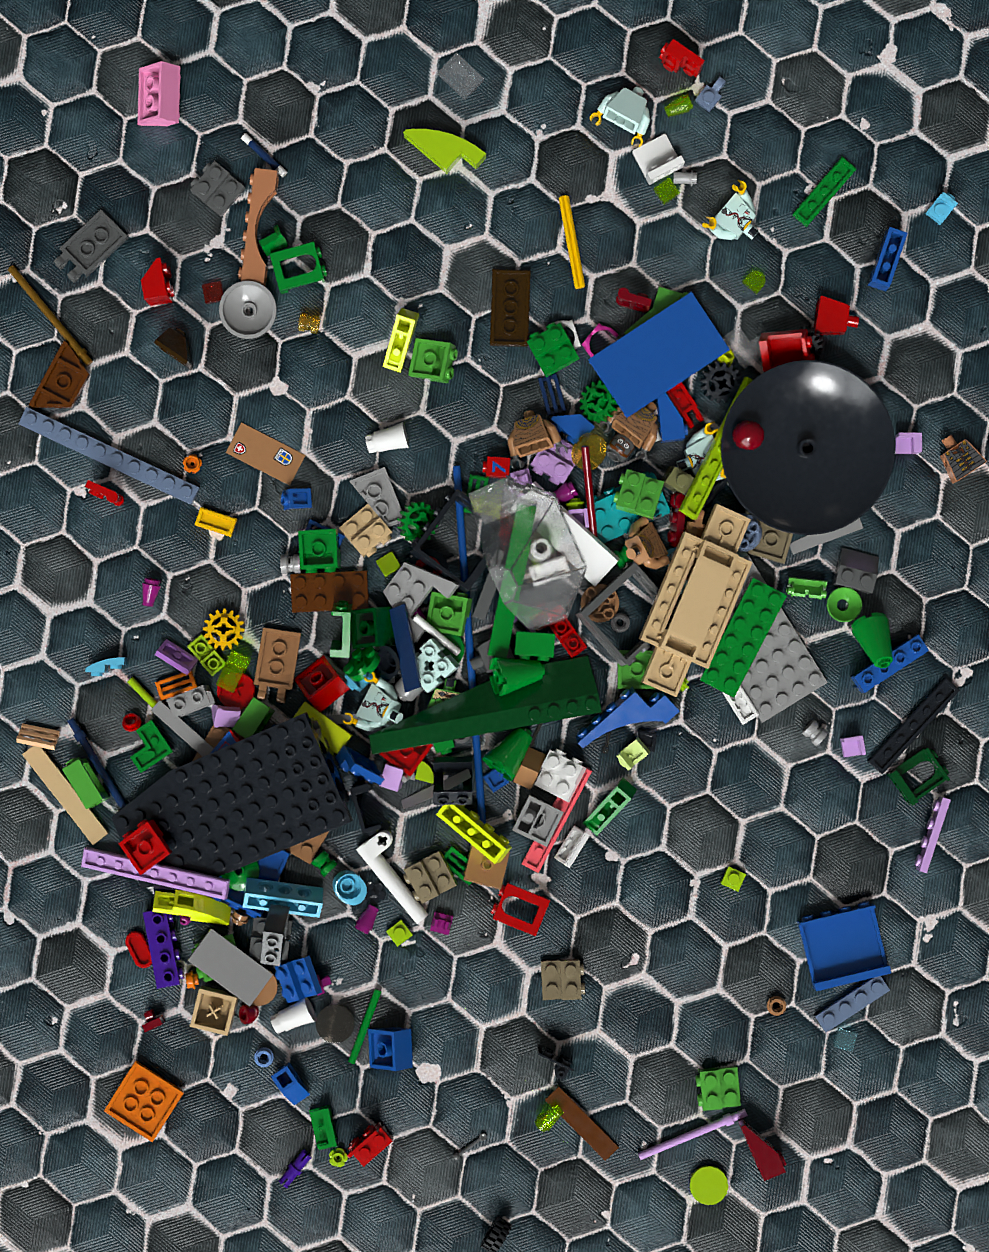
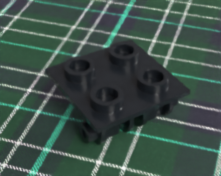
(562, 1064)

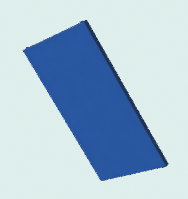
(658, 354)

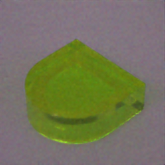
(754, 281)

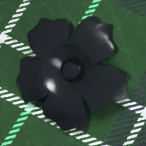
(374, 893)

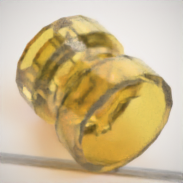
(309, 322)

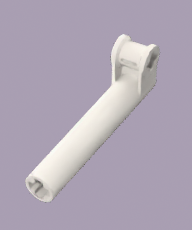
(371, 853)

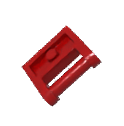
(100, 491)

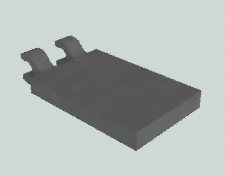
(90, 246)

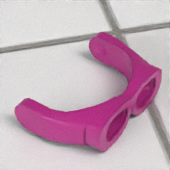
(586, 344)

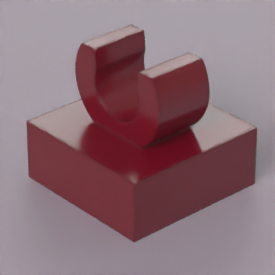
(152, 1020)

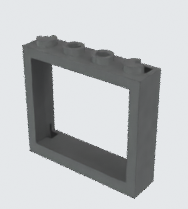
(631, 570)

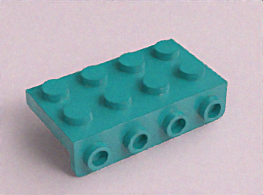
(614, 522)

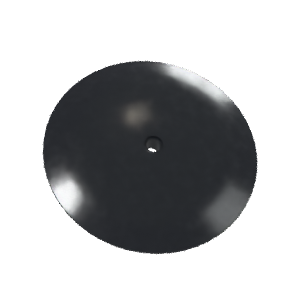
(848, 454)

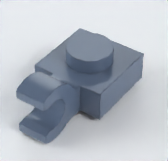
(709, 96)

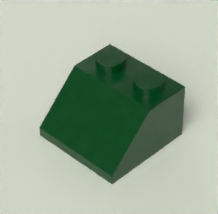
(372, 628)

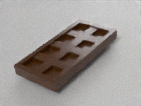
(320, 590)

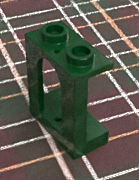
(939, 776)

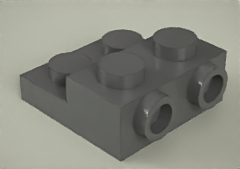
(216, 188)
(257, 938)

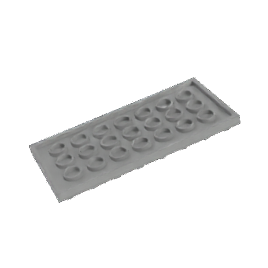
(783, 666)

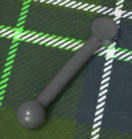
(482, 1137)

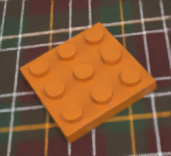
(144, 1101)

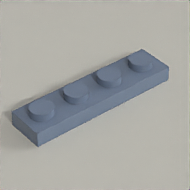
(851, 1003)

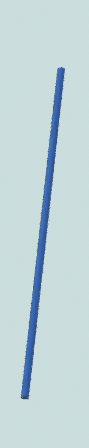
(469, 644)

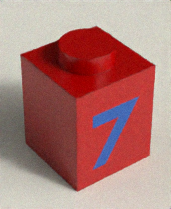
(496, 467)

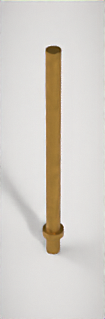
(80, 353)

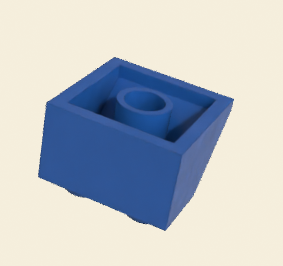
(390, 1048)

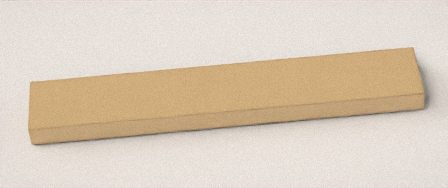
(65, 793)

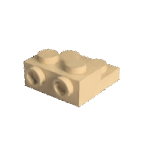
(366, 531)

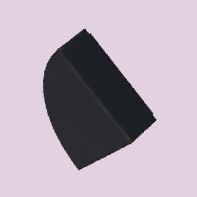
(648, 739)

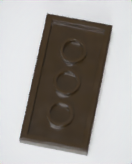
(510, 308)

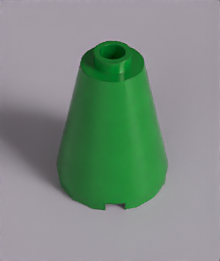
(874, 638)
(514, 674)
(509, 753)

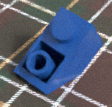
(572, 426)
(290, 1084)

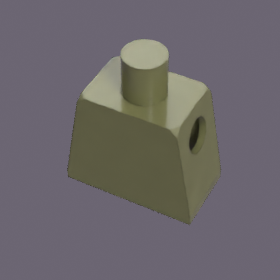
(677, 480)

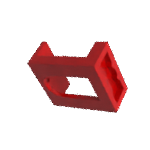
(512, 890)

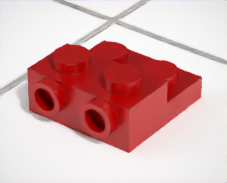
(677, 56)
(407, 758)
(145, 846)

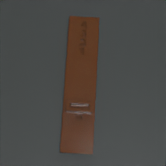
(582, 1123)

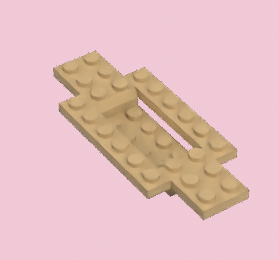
(703, 605)

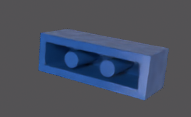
(887, 259)

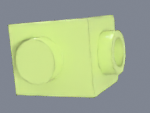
(632, 754)

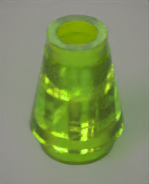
(679, 106)
(548, 1118)

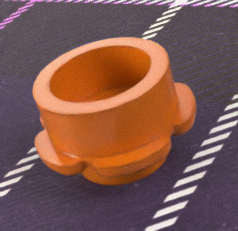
(187, 463)
(191, 980)

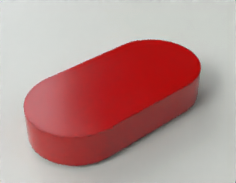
(139, 949)

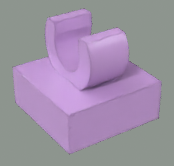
(522, 475)

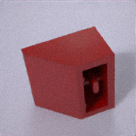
(156, 284)

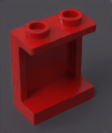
(785, 347)

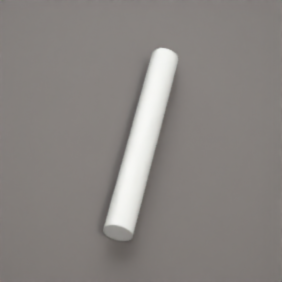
(436, 634)

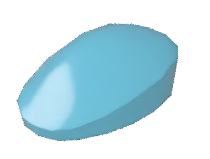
(349, 887)

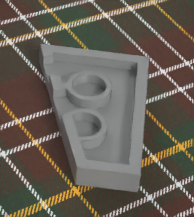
(380, 495)

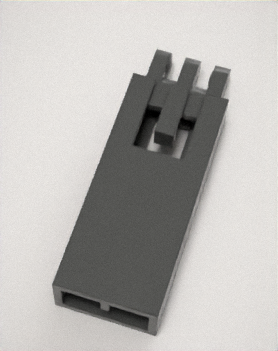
(485, 599)

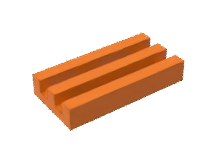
(160, 690)

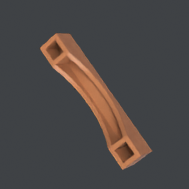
(264, 188)

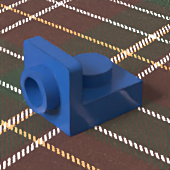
(296, 499)

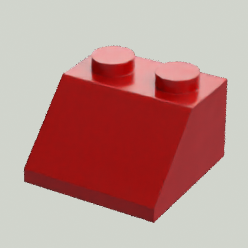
(321, 684)

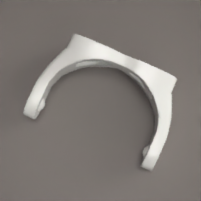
(570, 324)

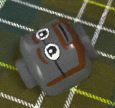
(619, 448)

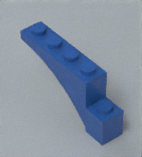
(628, 710)

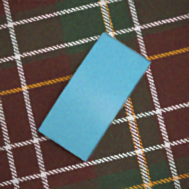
(101, 667)

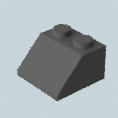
(856, 571)

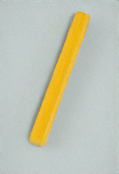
(571, 240)

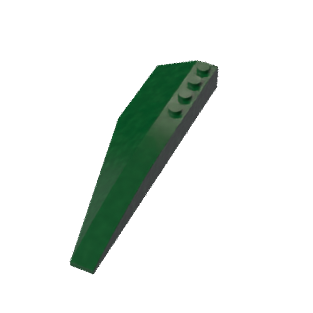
(562, 693)

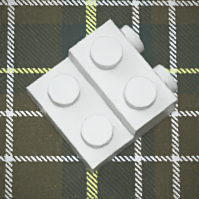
(560, 775)

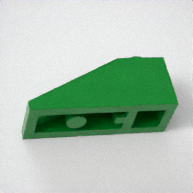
(610, 806)

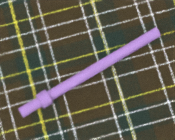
(728, 1119)

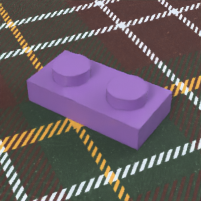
(176, 657)

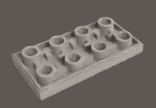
(230, 967)

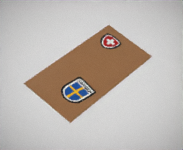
(265, 454)

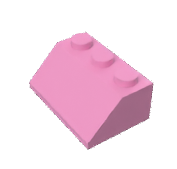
(159, 94)

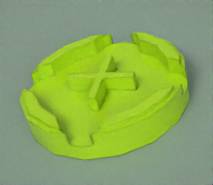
(708, 1185)

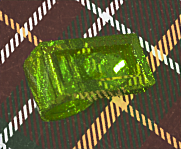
(233, 670)

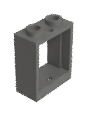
(275, 935)

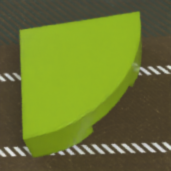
(424, 773)

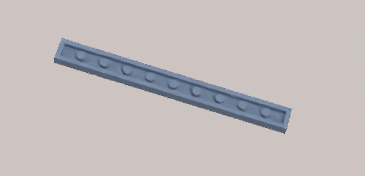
(109, 456)

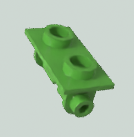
(810, 587)

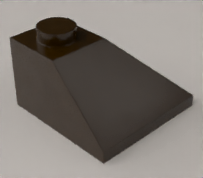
(175, 345)

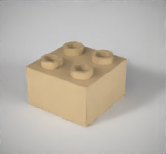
(214, 1010)

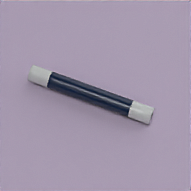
(264, 155)

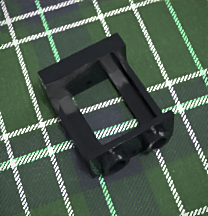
(451, 766)

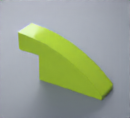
(444, 148)

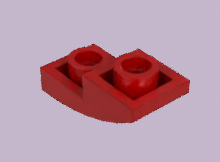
(568, 637)

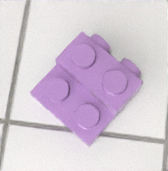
(553, 465)

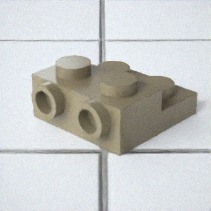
(430, 877)
(562, 979)

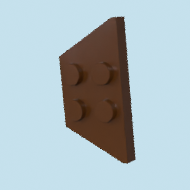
(62, 381)

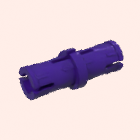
(295, 1168)

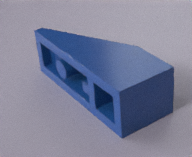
(670, 421)

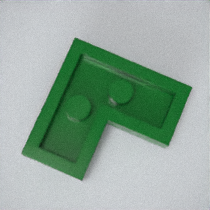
(156, 747)

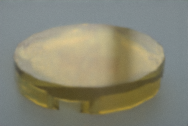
(597, 450)

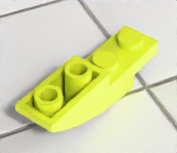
(194, 905)

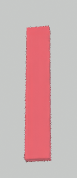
(537, 852)

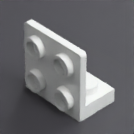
(657, 159)

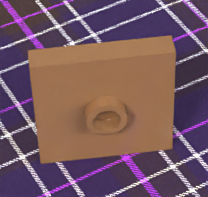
(483, 871)

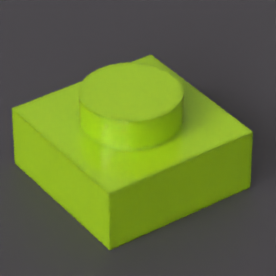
(733, 878)
(399, 933)

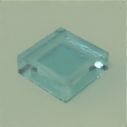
(845, 1039)

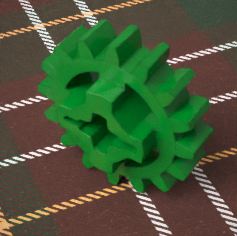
(598, 401)
(416, 512)

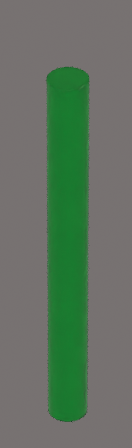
(364, 1026)

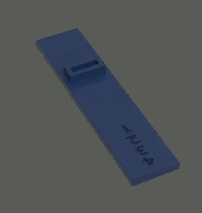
(405, 648)

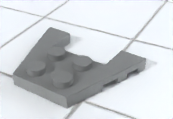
(411, 588)

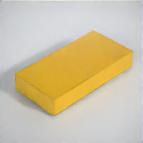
(216, 522)

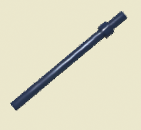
(80, 736)

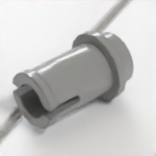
(685, 177)

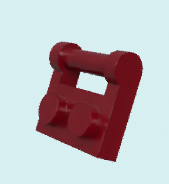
(635, 302)

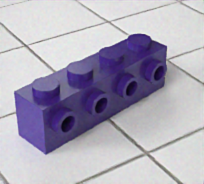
(163, 949)

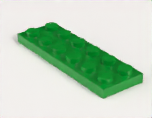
(743, 637)

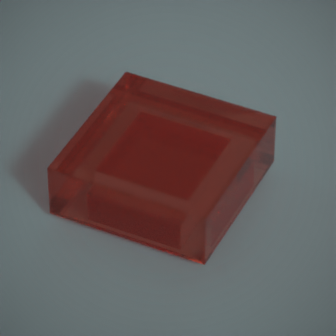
(212, 292)

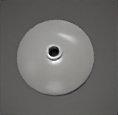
(234, 309)

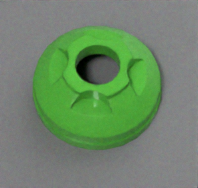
(853, 600)

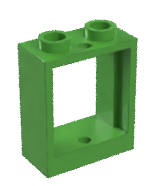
(85, 782)

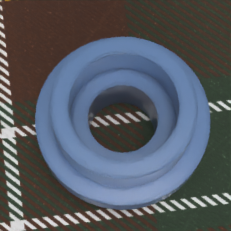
(264, 1063)

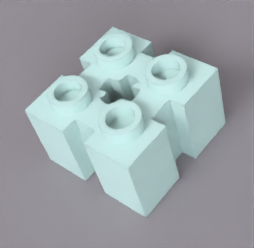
(442, 665)

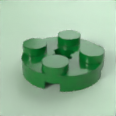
(361, 663)

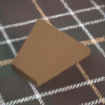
(529, 768)

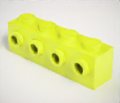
(475, 831)

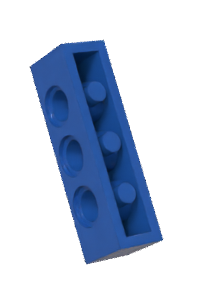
(902, 656)

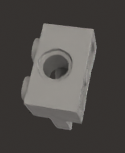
(529, 816)

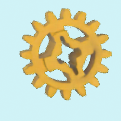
(223, 637)

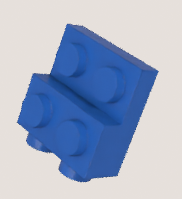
(359, 765)
(298, 979)

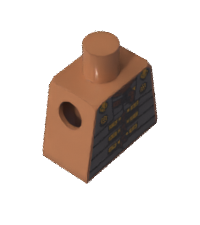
(960, 458)

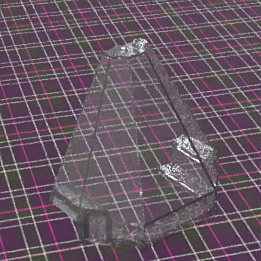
(529, 550)

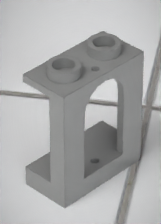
(191, 701)

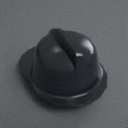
(389, 663)

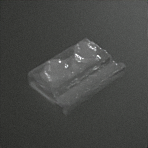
(460, 76)

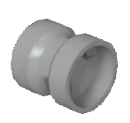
(290, 564)
(815, 732)

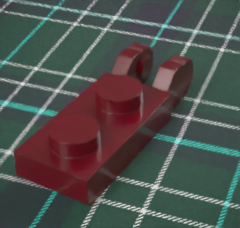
(676, 519)

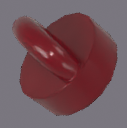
(248, 1013)

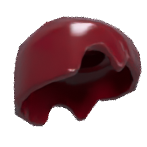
(748, 435)

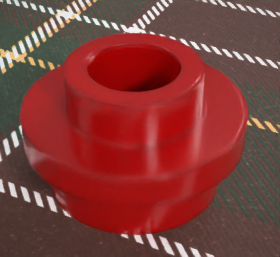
(131, 722)

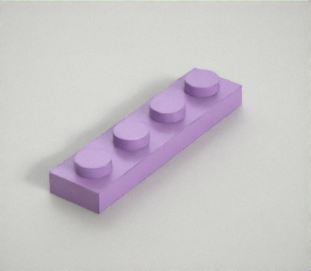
(929, 842)

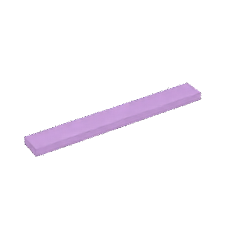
(159, 874)

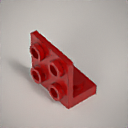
(370, 1144)

